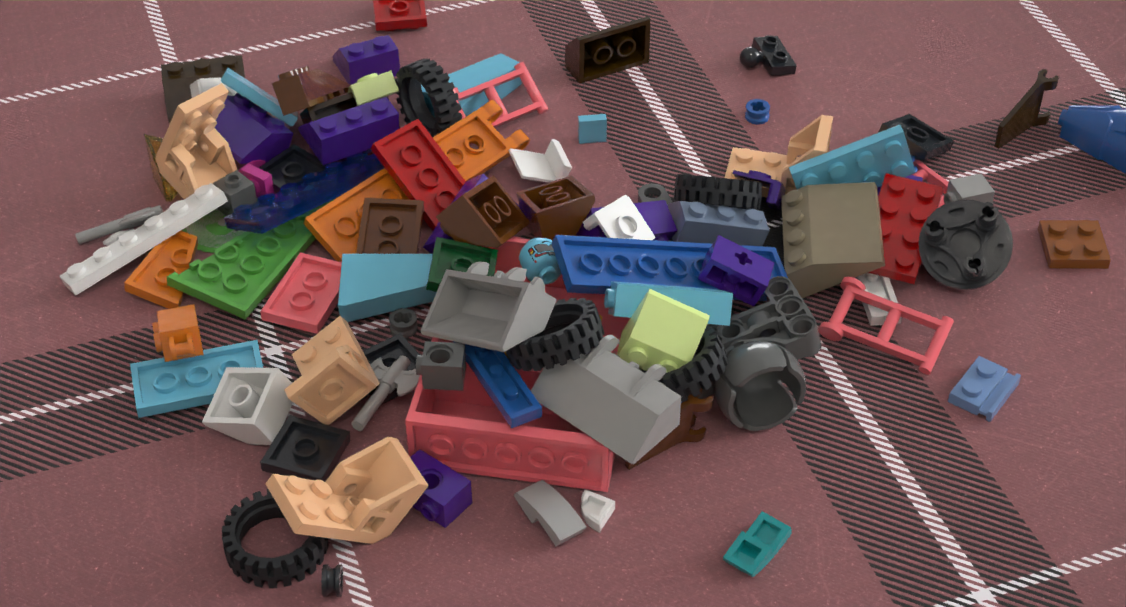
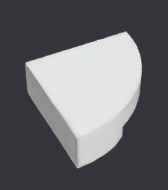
(596, 509)

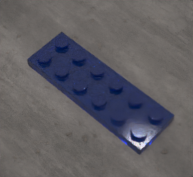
(303, 196)

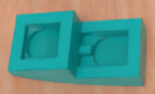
(758, 545)

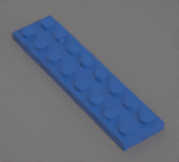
(594, 262)

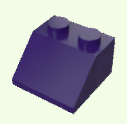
(367, 58)

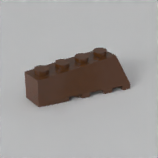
(306, 88)

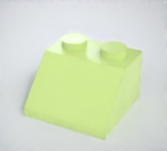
(662, 333)

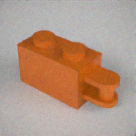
(177, 333)

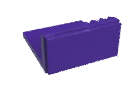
(776, 188)

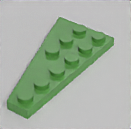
(245, 267)

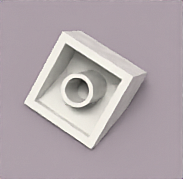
(250, 404)

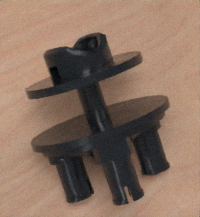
(965, 244)

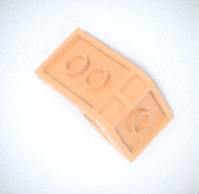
(808, 142)
(192, 148)
(332, 373)
(358, 500)

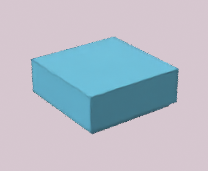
(592, 128)

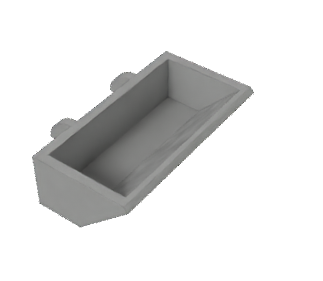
(488, 309)
(611, 400)

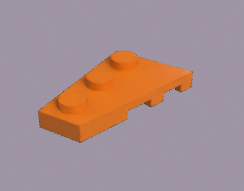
(150, 277)

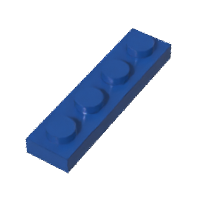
(503, 385)

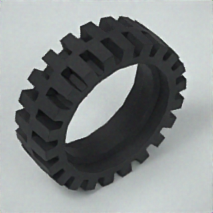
(438, 88)
(718, 191)
(570, 331)
(701, 370)
(264, 568)

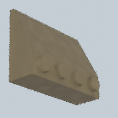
(831, 234)

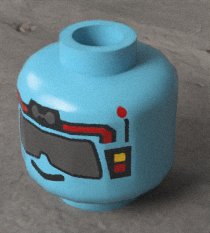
(540, 260)

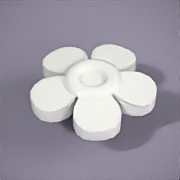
(114, 237)

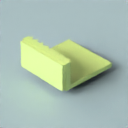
(373, 87)

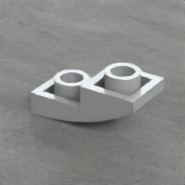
(553, 512)

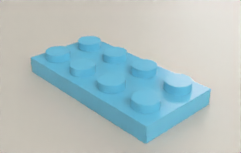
(859, 161)
(187, 381)

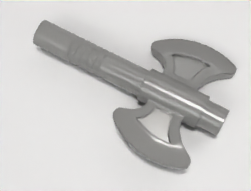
(128, 221)
(389, 378)

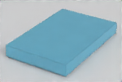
(257, 96)

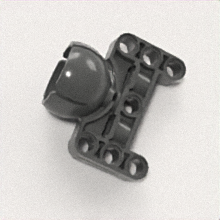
(761, 352)

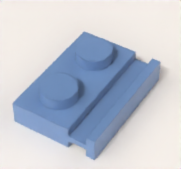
(984, 388)

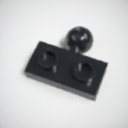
(771, 53)

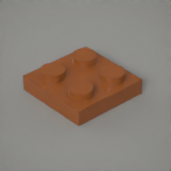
(1074, 244)

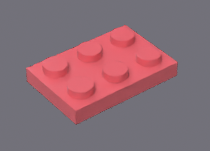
(305, 294)

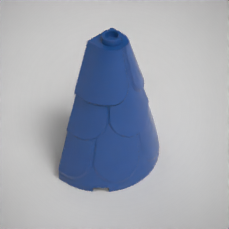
(1097, 131)

